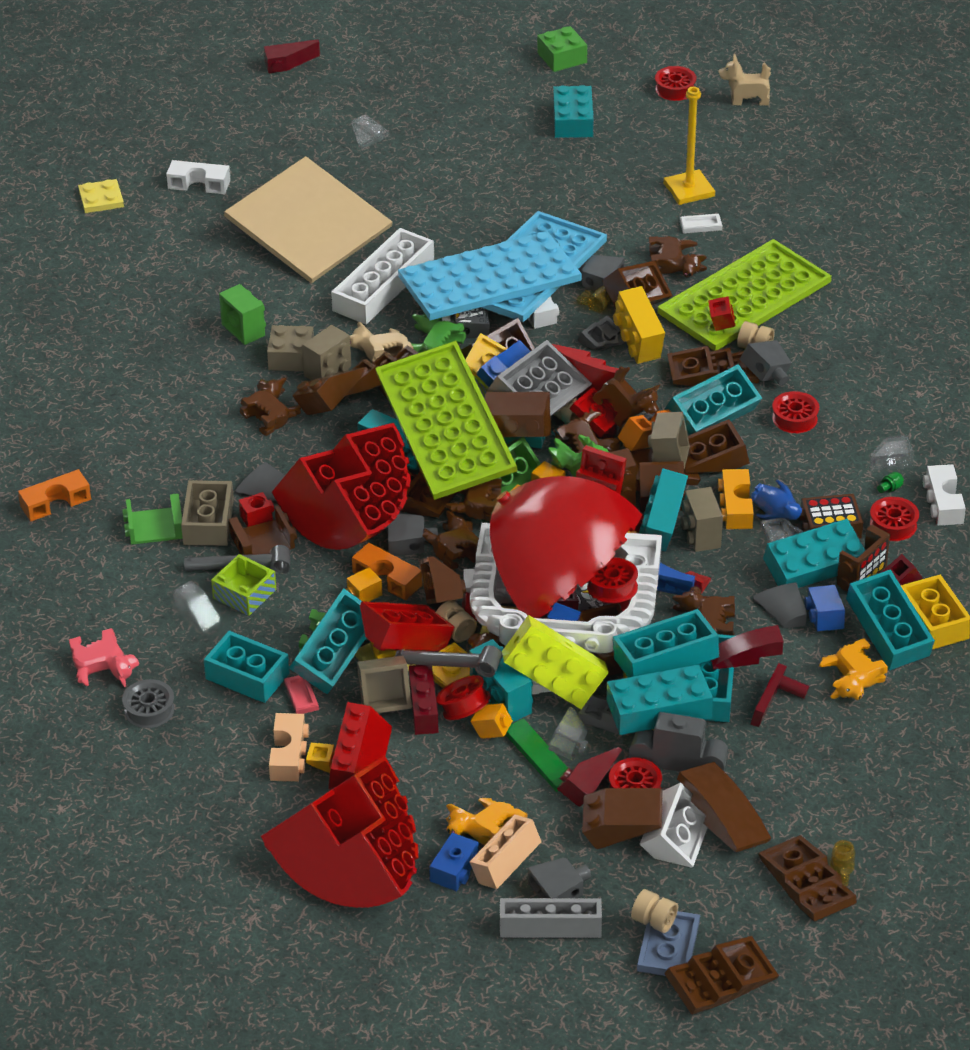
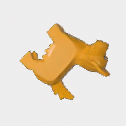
(856, 668)
(485, 823)

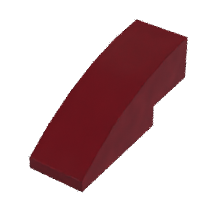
(748, 647)

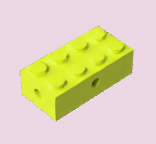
(554, 662)

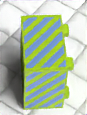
(243, 584)

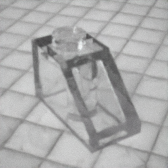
(892, 454)
(195, 606)
(569, 736)

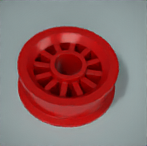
(674, 82)
(795, 412)
(895, 517)
(614, 581)
(463, 697)
(635, 774)

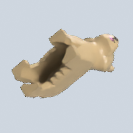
(746, 85)
(378, 344)

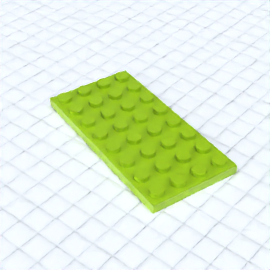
(757, 287)
(445, 420)

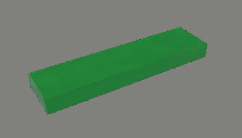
(537, 752)

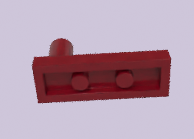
(777, 681)

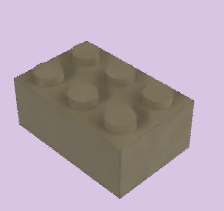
(207, 512)

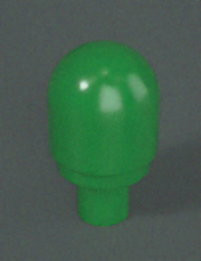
(893, 480)

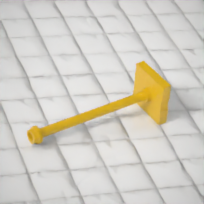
(692, 184)

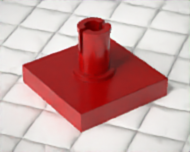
(602, 423)

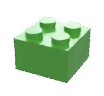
(562, 48)
(242, 314)

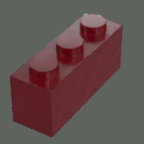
(423, 699)

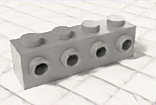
(550, 917)

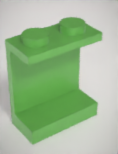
(154, 524)

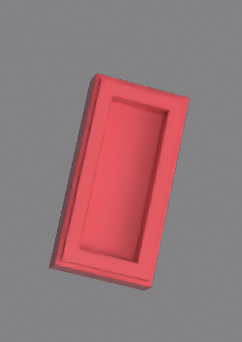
(301, 695)

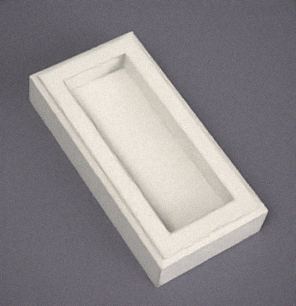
(700, 223)

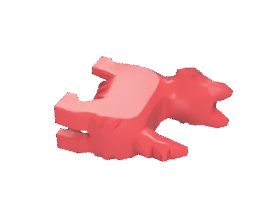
(101, 656)

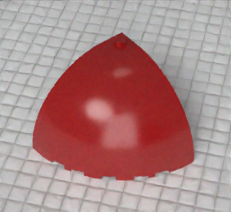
(347, 491)
(555, 537)
(351, 841)

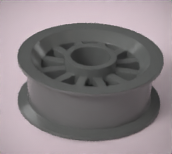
(148, 703)

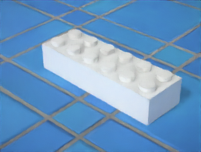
(377, 279)

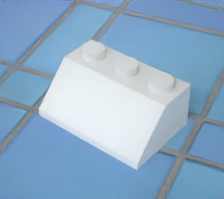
(681, 829)

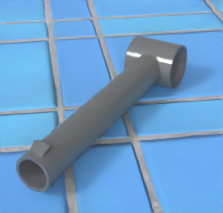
(277, 560)
(484, 663)

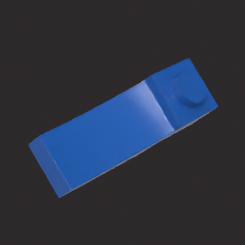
(501, 362)
(674, 581)

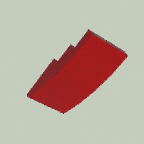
(592, 368)
(602, 468)

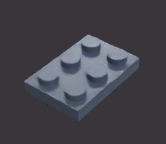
(670, 948)

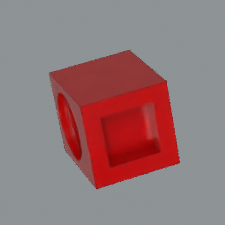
(722, 313)
(256, 509)

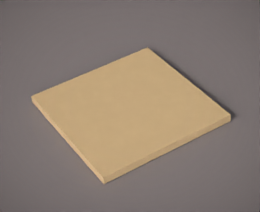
(308, 219)

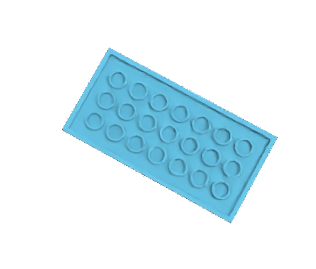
(575, 240)
(489, 275)

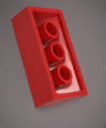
(405, 626)
(361, 741)

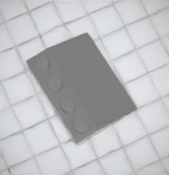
(543, 371)

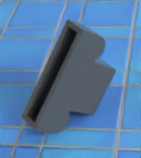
(678, 744)

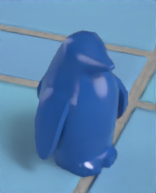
(775, 502)

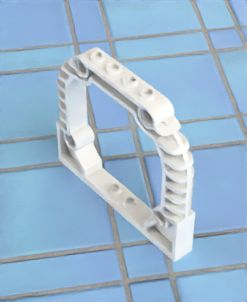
(594, 635)

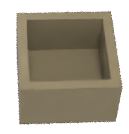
(285, 347)
(326, 353)
(669, 438)
(702, 519)
(385, 684)

